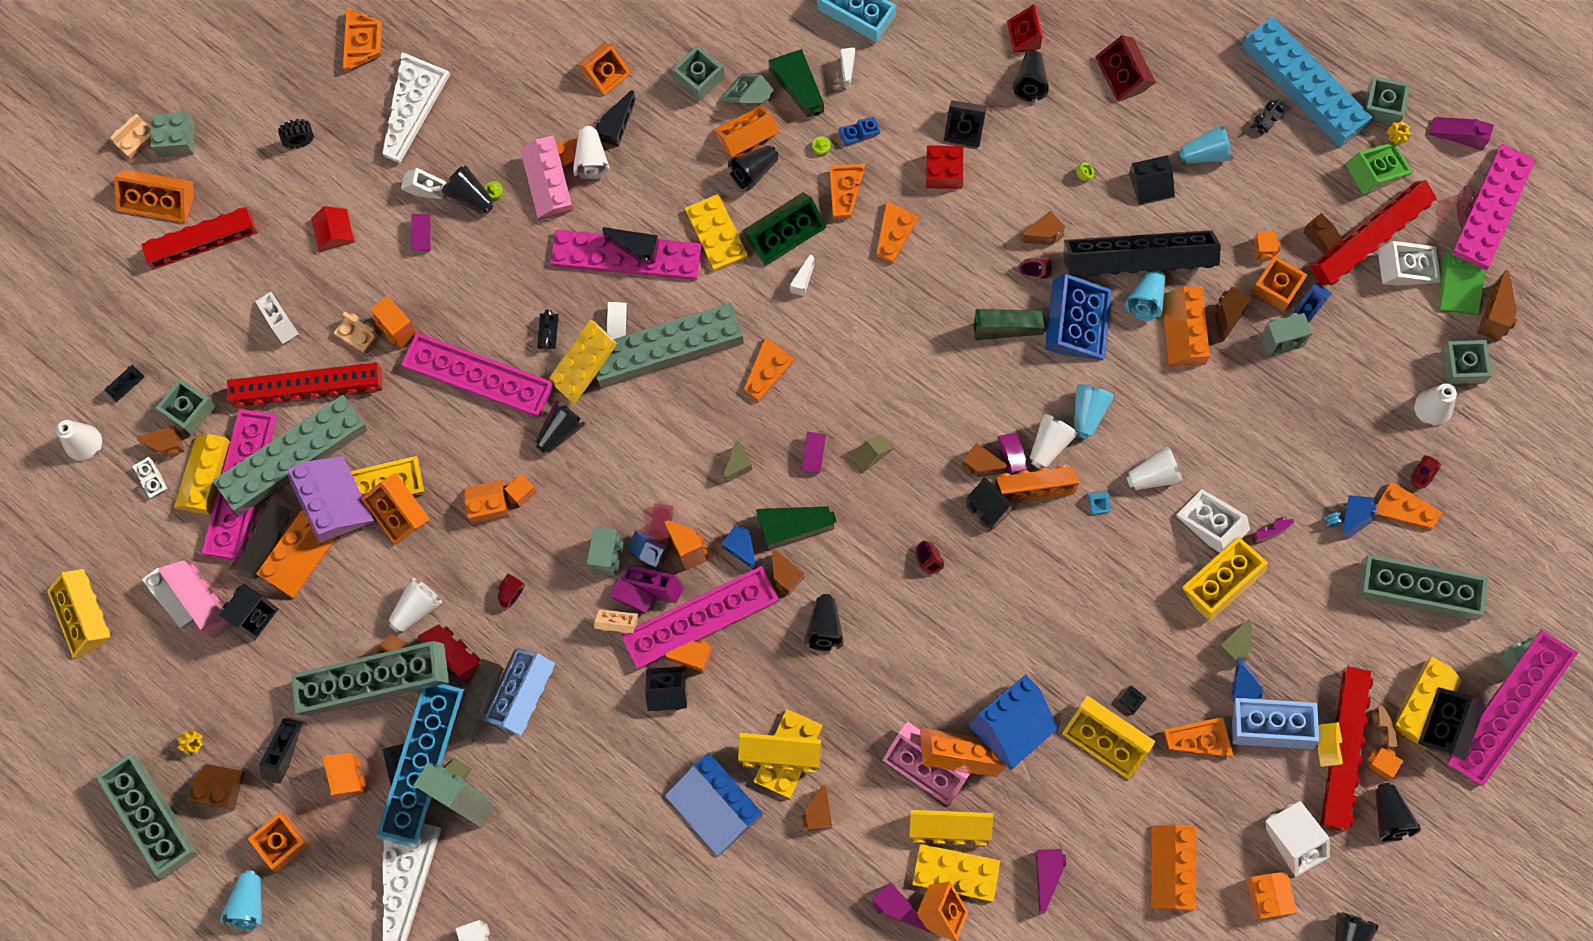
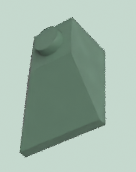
(748, 89)

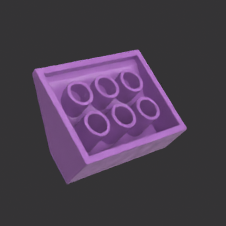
(329, 497)

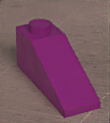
(1462, 131)
(659, 584)
(1049, 870)
(895, 906)

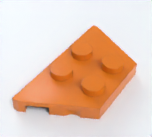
(362, 39)

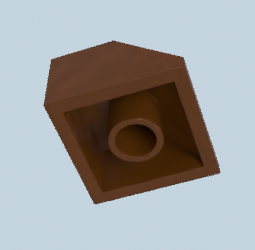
(1230, 309)
(216, 787)

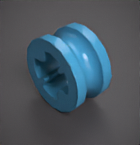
(1333, 520)

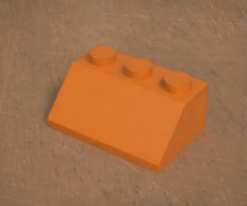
(747, 131)
(395, 508)
(687, 544)

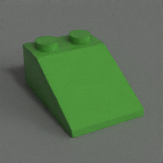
(1378, 167)
(1460, 285)

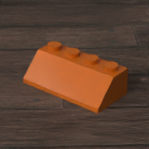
(153, 195)
(1185, 326)
(1037, 484)
(294, 557)
(959, 753)
(1173, 867)

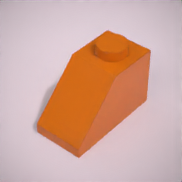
(692, 655)

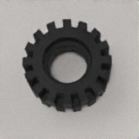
(295, 133)

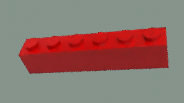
(199, 238)

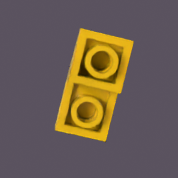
(1328, 744)

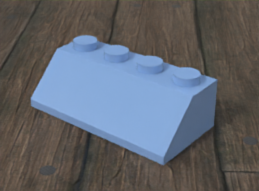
(519, 691)
(1275, 723)

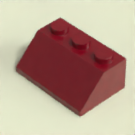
(1125, 68)
(457, 657)

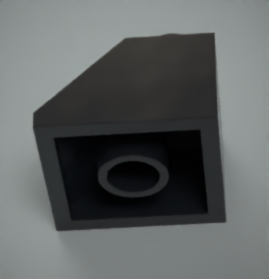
(965, 123)
(1152, 180)
(988, 504)
(666, 688)

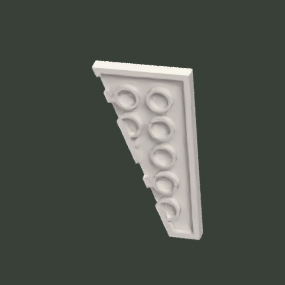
(413, 98)
(404, 880)

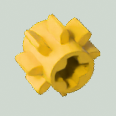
(1399, 133)
(190, 741)

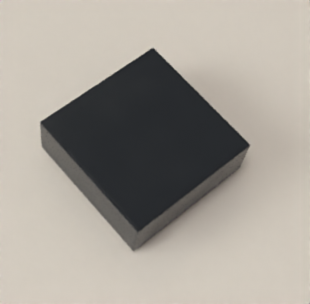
(1132, 699)

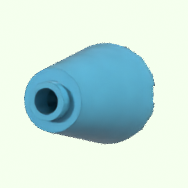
(1207, 148)
(1147, 297)
(1089, 409)
(244, 904)

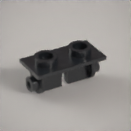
(1272, 110)
(547, 330)
(124, 383)
(392, 757)

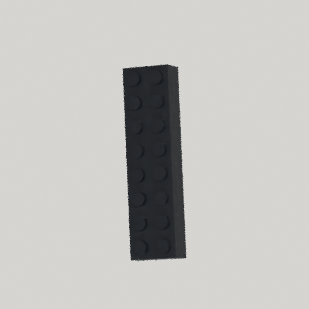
(1141, 253)

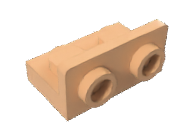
(132, 136)
(356, 333)
(616, 621)

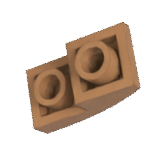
(1382, 721)

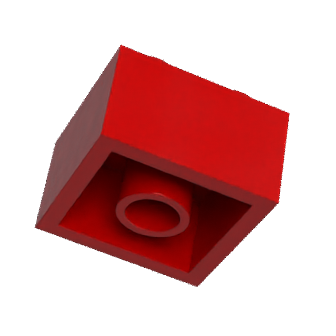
(944, 167)

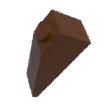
(1322, 233)

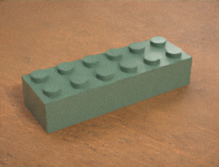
(1422, 587)
(147, 815)

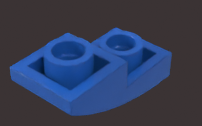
(859, 132)

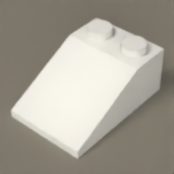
(1408, 264)
(1214, 520)

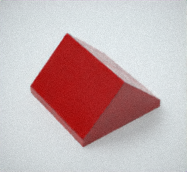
(1025, 30)
(332, 228)

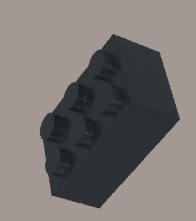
(248, 611)
(1451, 723)

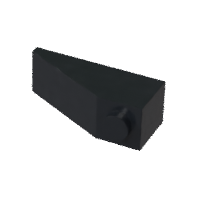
(615, 120)
(637, 245)
(280, 751)

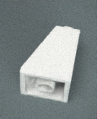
(1298, 838)

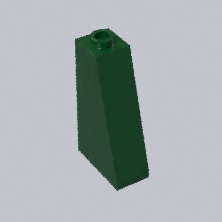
(797, 80)
(1007, 323)
(790, 525)

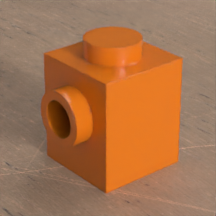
(1266, 245)
(519, 490)
(1384, 763)

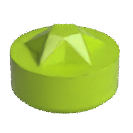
(821, 145)
(1085, 171)
(494, 189)

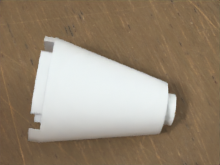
(589, 156)
(1436, 404)
(79, 439)
(1050, 441)
(1155, 472)
(413, 605)

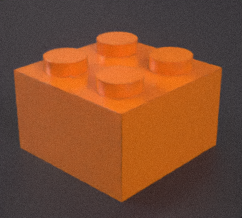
(1279, 283)
(393, 322)
(279, 841)

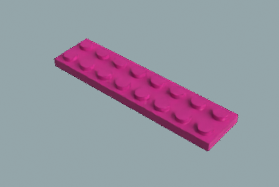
(1493, 207)
(596, 253)
(477, 374)
(225, 528)
(700, 617)
(1515, 705)

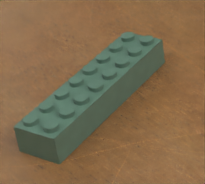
(671, 344)
(307, 441)
(370, 678)
(454, 793)

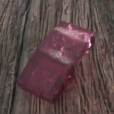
(1464, 203)
(658, 530)

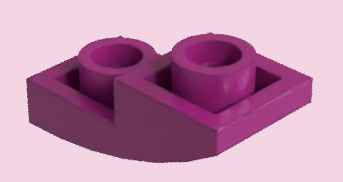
(421, 231)
(813, 452)
(1014, 453)
(1278, 527)
(631, 595)

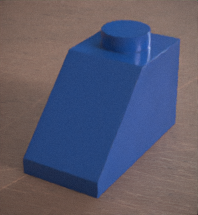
(1313, 301)
(1358, 514)
(740, 546)
(648, 549)
(1245, 682)

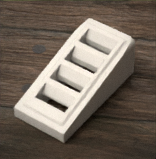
(847, 59)
(801, 280)

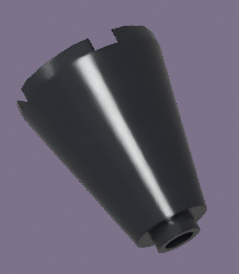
(1031, 78)
(752, 166)
(468, 191)
(558, 427)
(824, 625)
(1394, 814)
(1354, 928)

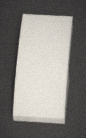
(616, 319)
(150, 477)

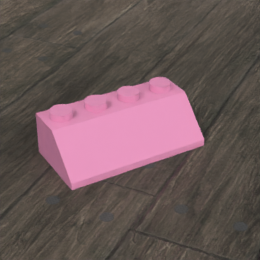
(546, 177)
(195, 596)
(906, 758)

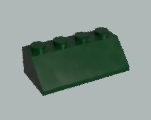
(784, 228)

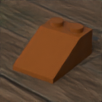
(1499, 310)

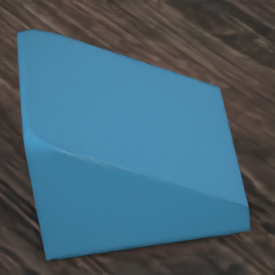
(1099, 502)

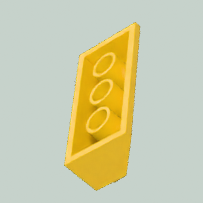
(204, 465)
(1225, 578)
(78, 612)
(1419, 700)
(1108, 737)
(779, 752)
(950, 826)

